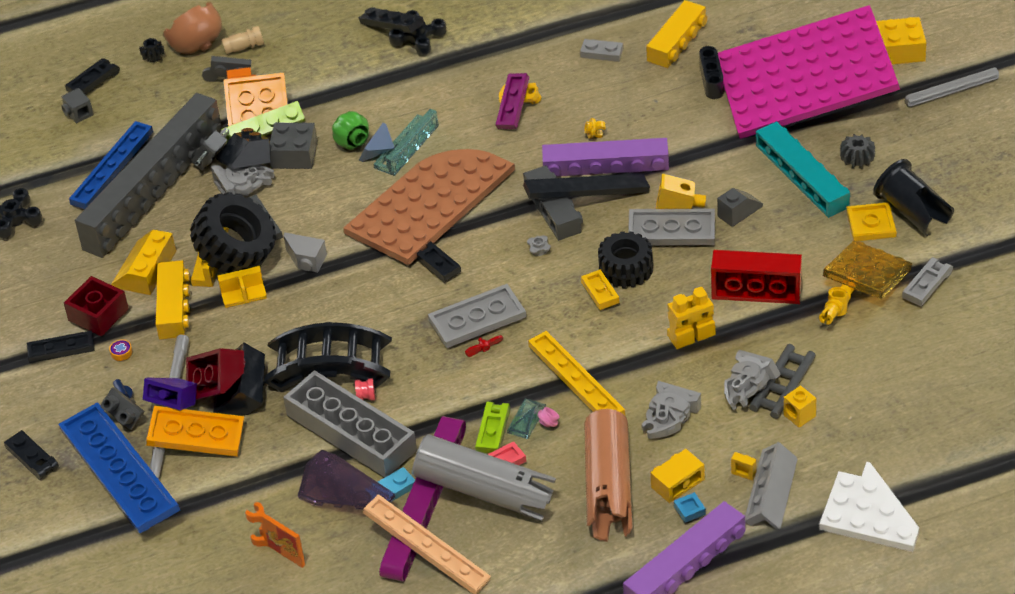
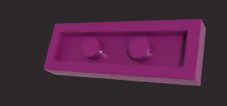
(512, 101)

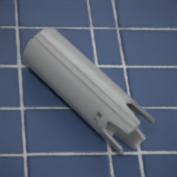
(481, 476)

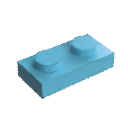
(398, 482)

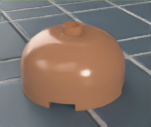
(194, 30)

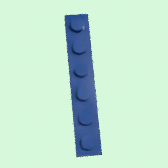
(111, 164)

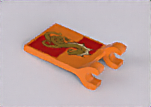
(276, 536)

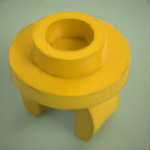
(592, 128)

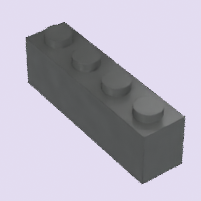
(557, 212)

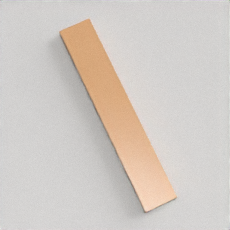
(426, 544)

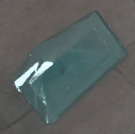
(525, 418)

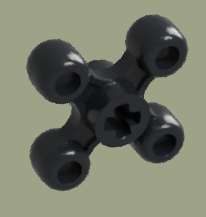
(420, 35)
(14, 214)

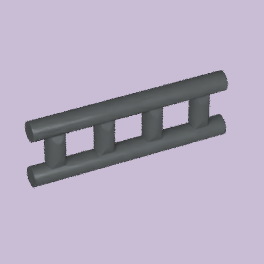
(795, 376)

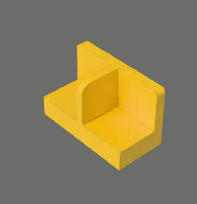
(242, 287)

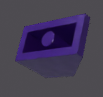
(170, 392)

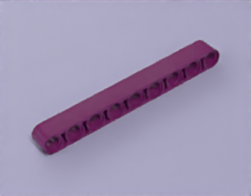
(419, 507)

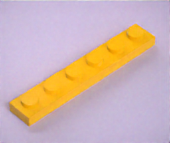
(572, 373)

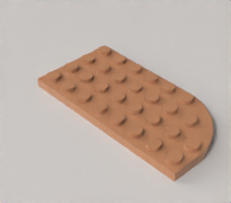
(428, 201)

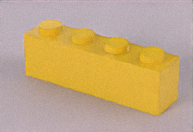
(676, 34)
(171, 299)

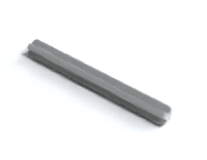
(951, 87)

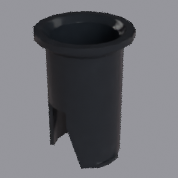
(912, 195)

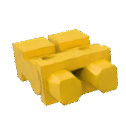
(690, 318)

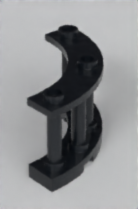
(328, 365)

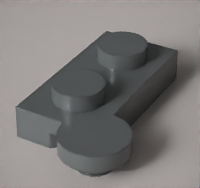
(220, 65)

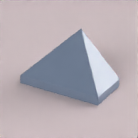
(379, 144)

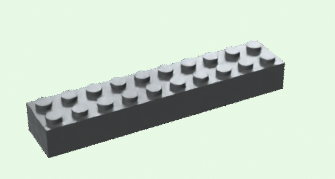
(147, 176)

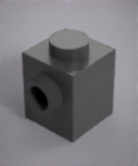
(77, 105)

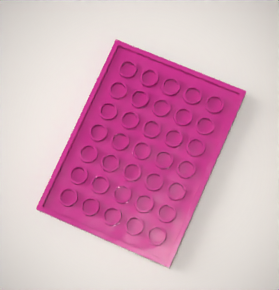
(807, 71)

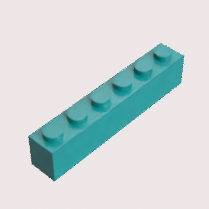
(802, 169)

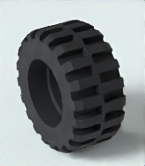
(244, 218)

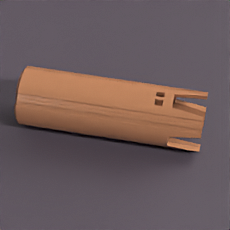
(607, 472)

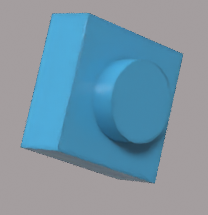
(689, 507)

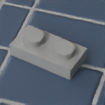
(601, 50)

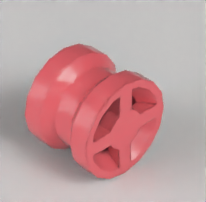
(365, 389)

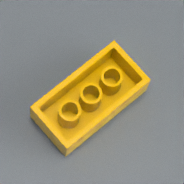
(903, 39)

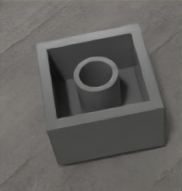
(293, 145)

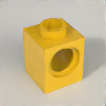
(799, 406)

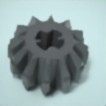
(857, 150)

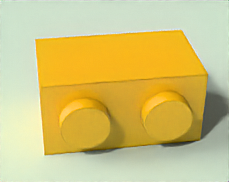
(677, 475)

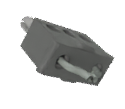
(210, 149)

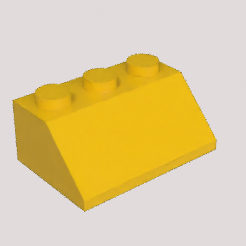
(140, 267)

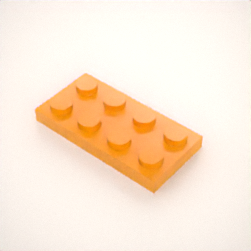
(195, 431)

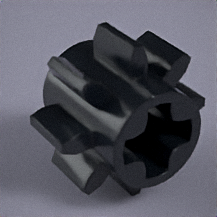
(152, 50)

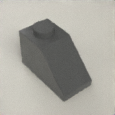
(736, 206)

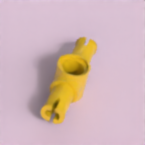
(837, 303)

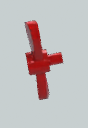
(483, 345)

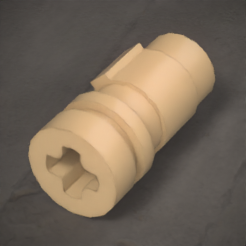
(243, 40)

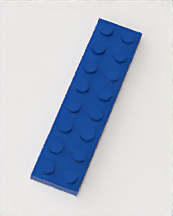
(119, 468)

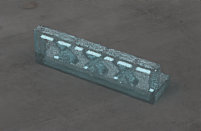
(408, 143)

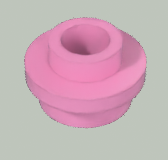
(548, 417)

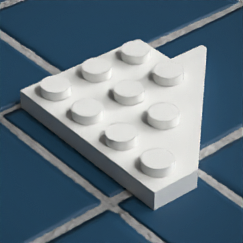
(868, 511)

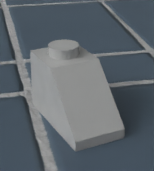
(305, 251)

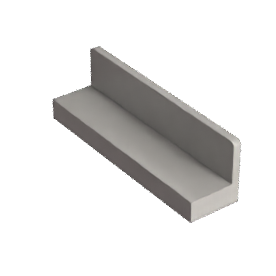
(771, 486)

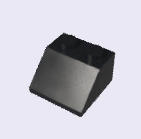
(245, 149)

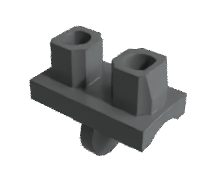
(122, 408)

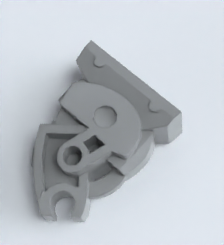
(242, 179)
(748, 377)
(671, 408)

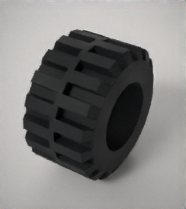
(626, 259)

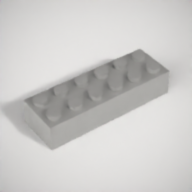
(350, 423)

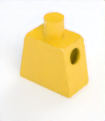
(678, 194)

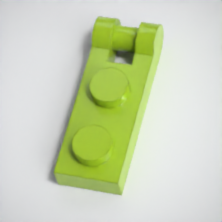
(492, 427)

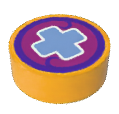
(120, 350)

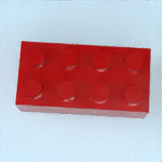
(756, 276)

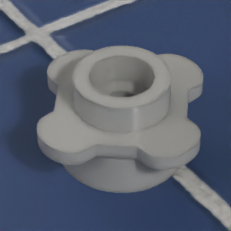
(538, 245)

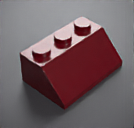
(215, 371)

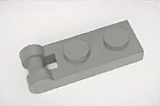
(926, 281)

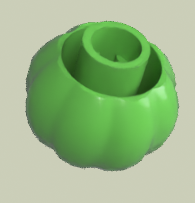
(350, 130)

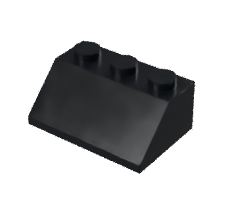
(247, 391)

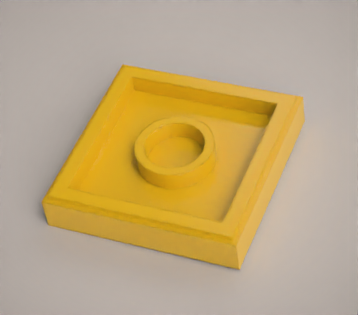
(871, 221)

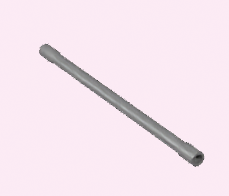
(180, 352)

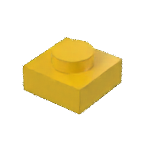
(743, 466)

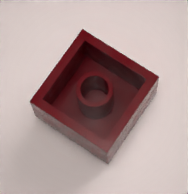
(96, 305)

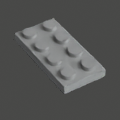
(674, 226)
(476, 315)

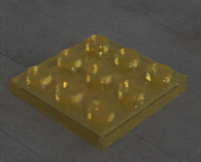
(867, 269)

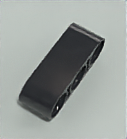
(711, 72)

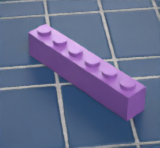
(606, 157)
(688, 552)

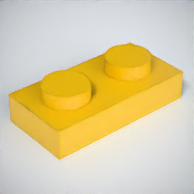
(600, 289)

